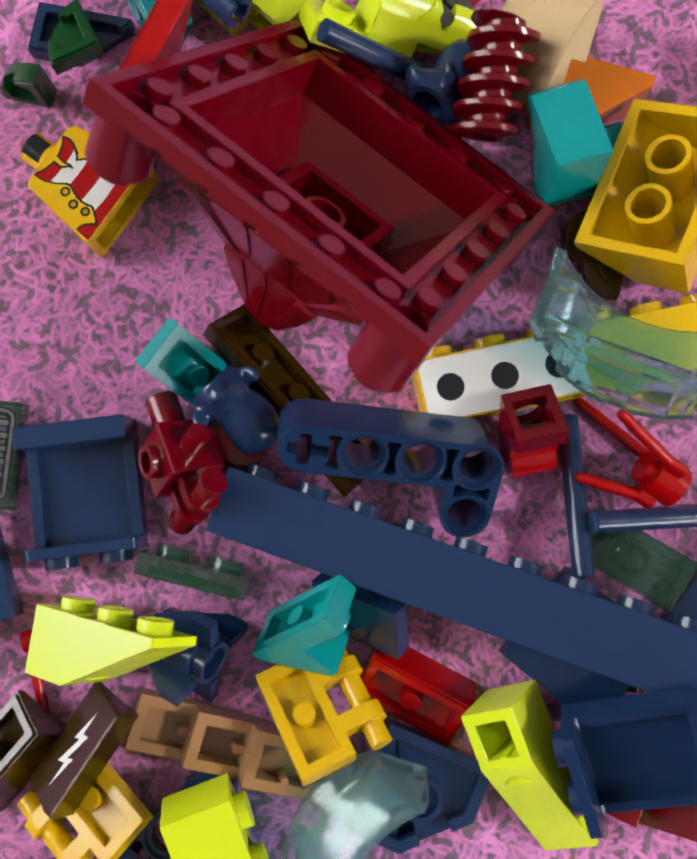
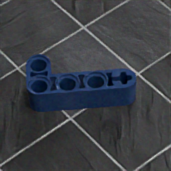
(388, 457)

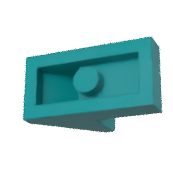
(180, 361)
(309, 629)

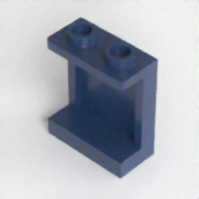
(84, 490)
(629, 753)

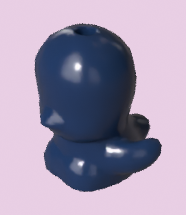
(436, 87)
(241, 412)

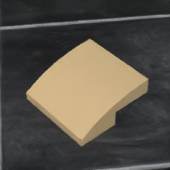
(565, 35)

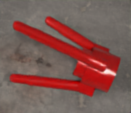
(656, 471)

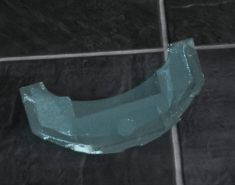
(610, 353)
(356, 808)

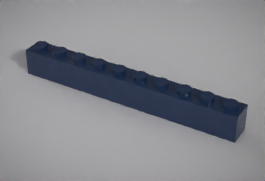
(458, 581)

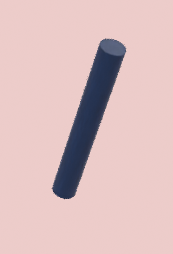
(365, 49)
(576, 503)
(642, 519)

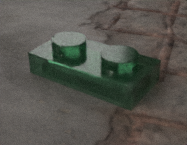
(173, 565)

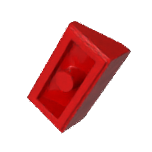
(419, 691)

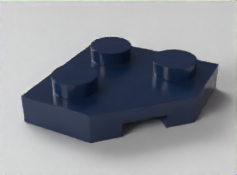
(454, 786)

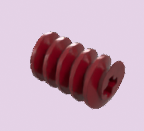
(493, 76)

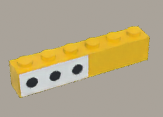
(475, 378)

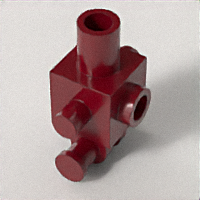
(181, 463)

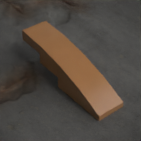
(217, 743)

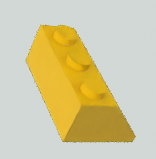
(647, 199)

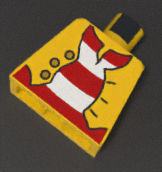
(77, 193)

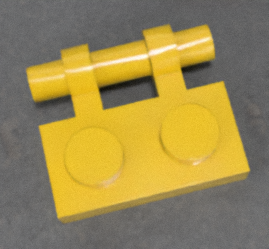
(308, 722)
(105, 820)

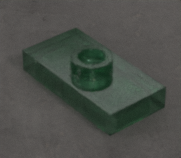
(643, 565)

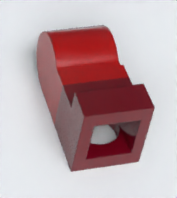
(531, 439)

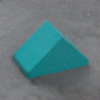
(567, 140)

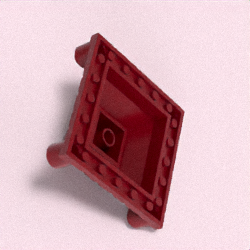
(321, 188)

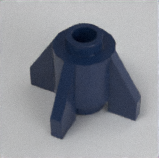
(196, 666)

